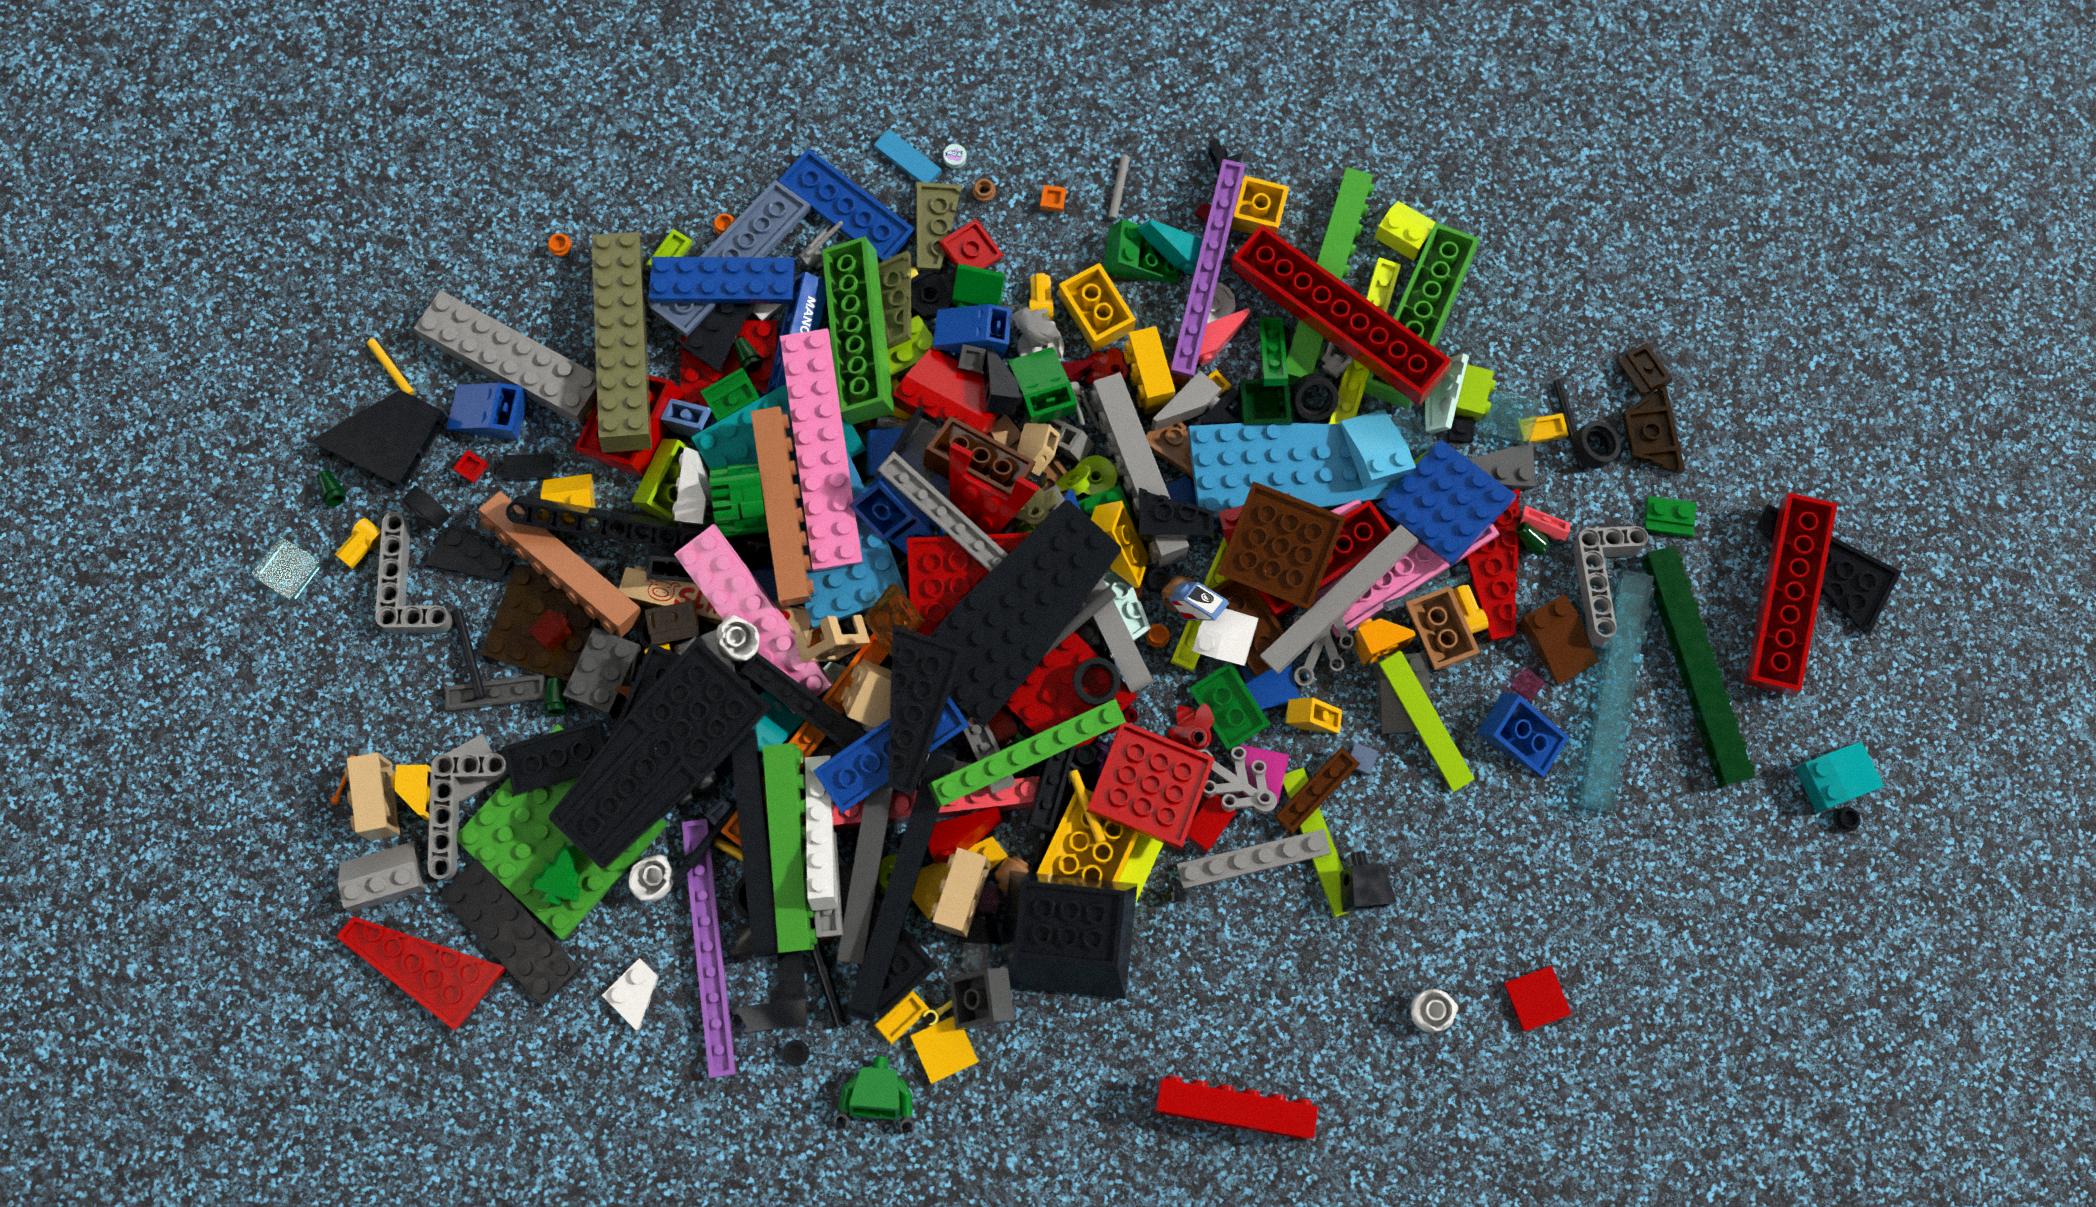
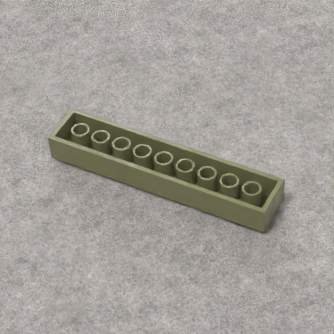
(621, 343)

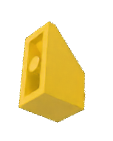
(1313, 715)

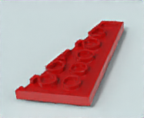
(1494, 574)

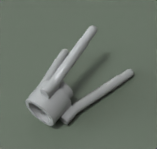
(811, 255)
(1334, 364)
(1080, 397)

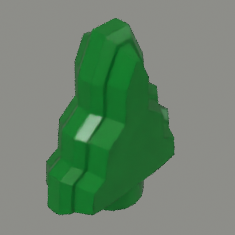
(559, 878)

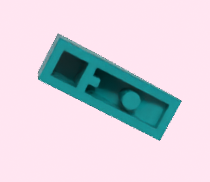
(1175, 245)

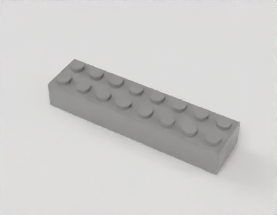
(509, 357)
(1133, 458)

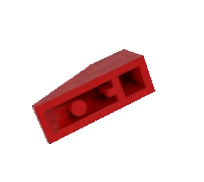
(961, 833)

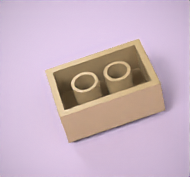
(372, 797)
(960, 892)

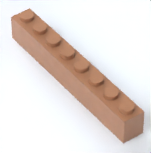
(781, 506)
(562, 567)

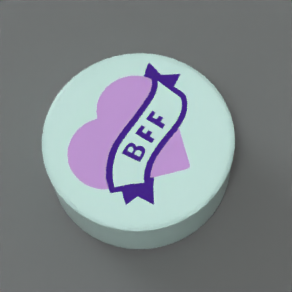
(954, 156)

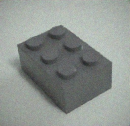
(601, 667)

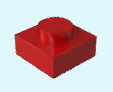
(470, 466)

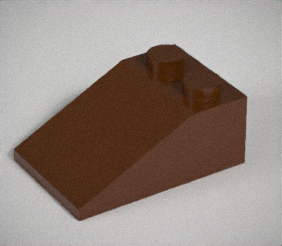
(1559, 639)

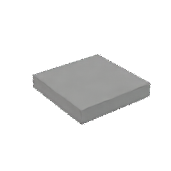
(471, 787)

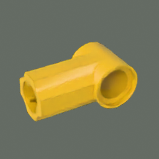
(1041, 294)
(364, 538)
(1474, 616)

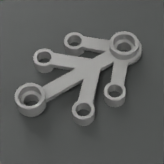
(1324, 640)
(1239, 783)

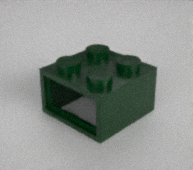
(1263, 403)

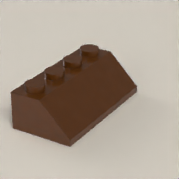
(990, 462)

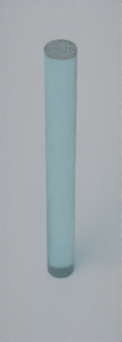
(1400, 601)

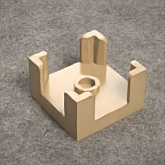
(833, 643)

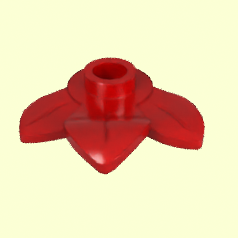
(1105, 365)
(1190, 723)

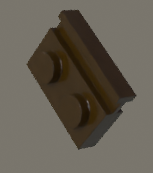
(1644, 370)
(673, 622)

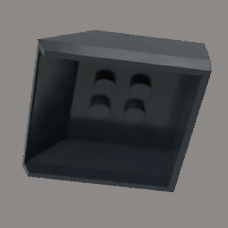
(1068, 934)

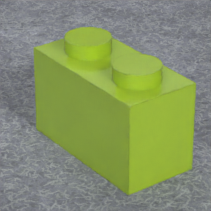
(1475, 392)

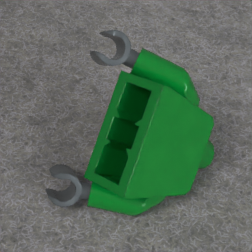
(876, 1094)

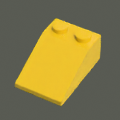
(1118, 525)

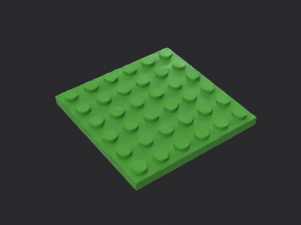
(517, 839)

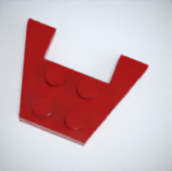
(980, 502)

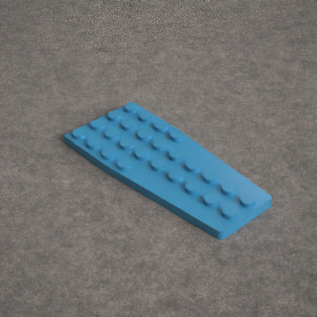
(1293, 459)
(851, 588)

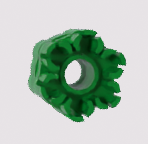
(738, 499)

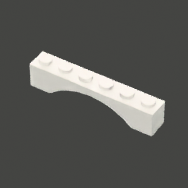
(821, 867)

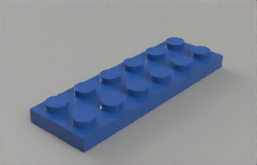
(840, 199)
(722, 280)
(865, 763)

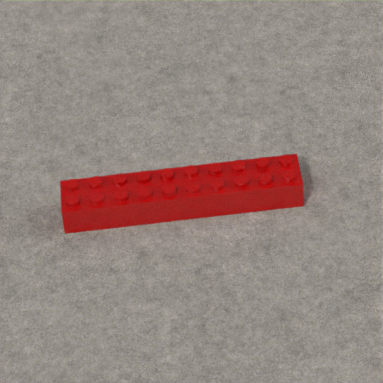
(1341, 315)

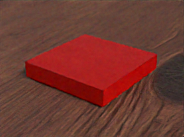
(971, 246)
(1537, 998)

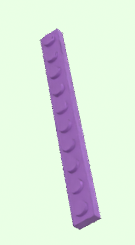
(1207, 269)
(709, 955)

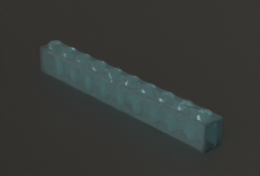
(1615, 694)

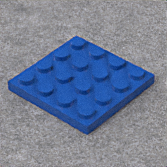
(1446, 502)

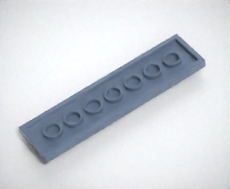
(750, 235)

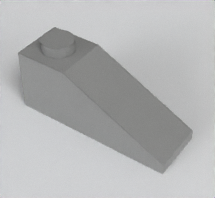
(1190, 402)
(1072, 441)

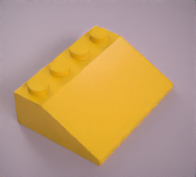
(1077, 854)

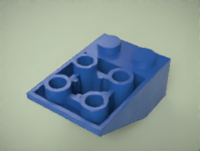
(973, 326)
(488, 410)

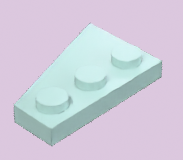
(1442, 401)
(1127, 604)

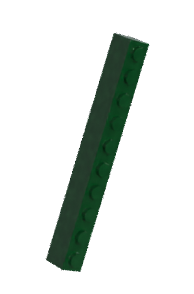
(1698, 668)

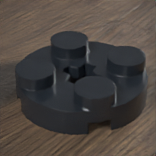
(934, 283)

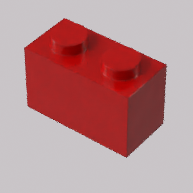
(1208, 823)

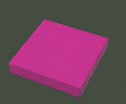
(1275, 770)

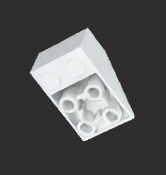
(694, 491)

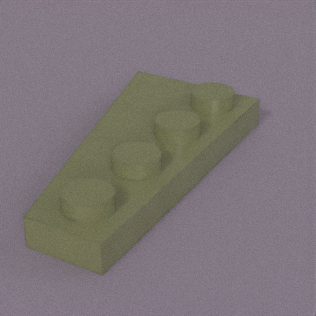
(934, 218)
(896, 297)

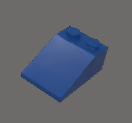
(1523, 733)

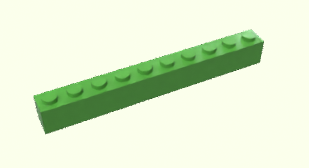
(1333, 257)

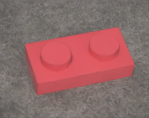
(1552, 526)

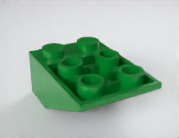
(1134, 257)
(1043, 386)

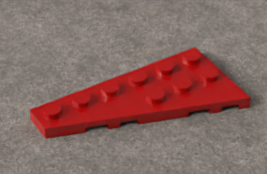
(432, 974)

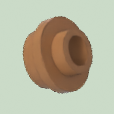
(984, 184)

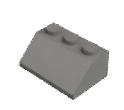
(381, 877)

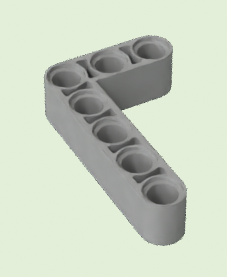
(1598, 576)
(398, 584)
(451, 804)

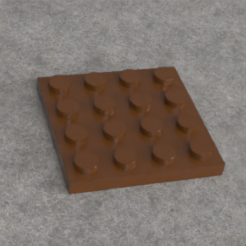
(1281, 545)

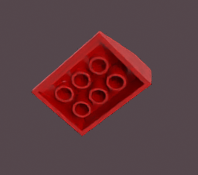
(944, 392)
(634, 461)

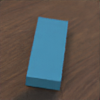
(907, 157)

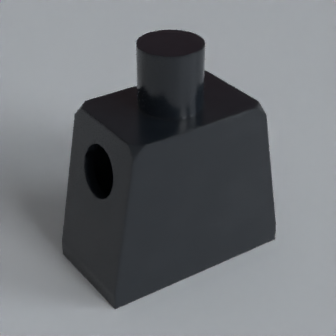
(664, 565)
(1365, 885)

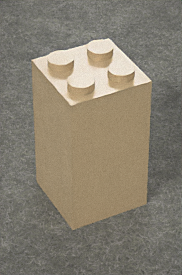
(869, 694)

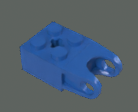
(892, 513)

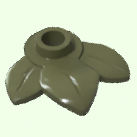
(1038, 507)

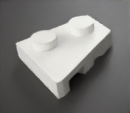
(632, 993)

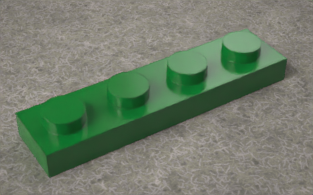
(1273, 351)

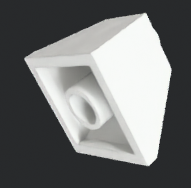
(1226, 637)

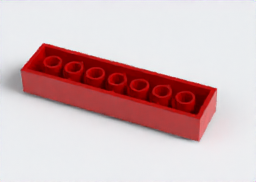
(1790, 594)

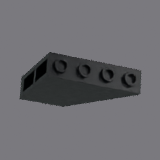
(385, 439)

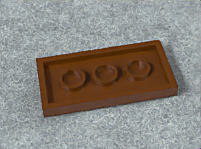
(1250, 602)

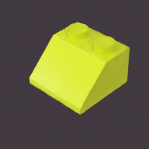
(1404, 230)

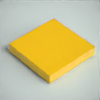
(944, 1050)

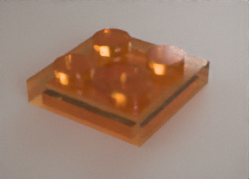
(890, 609)

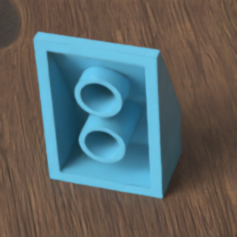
(1377, 448)

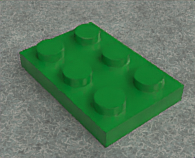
(1232, 704)

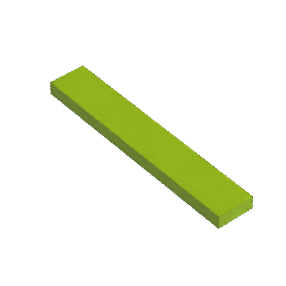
(1426, 721)
(1327, 867)

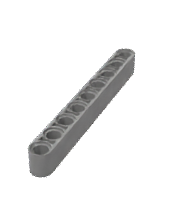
(1117, 634)

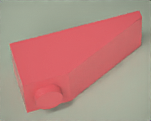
(1220, 333)

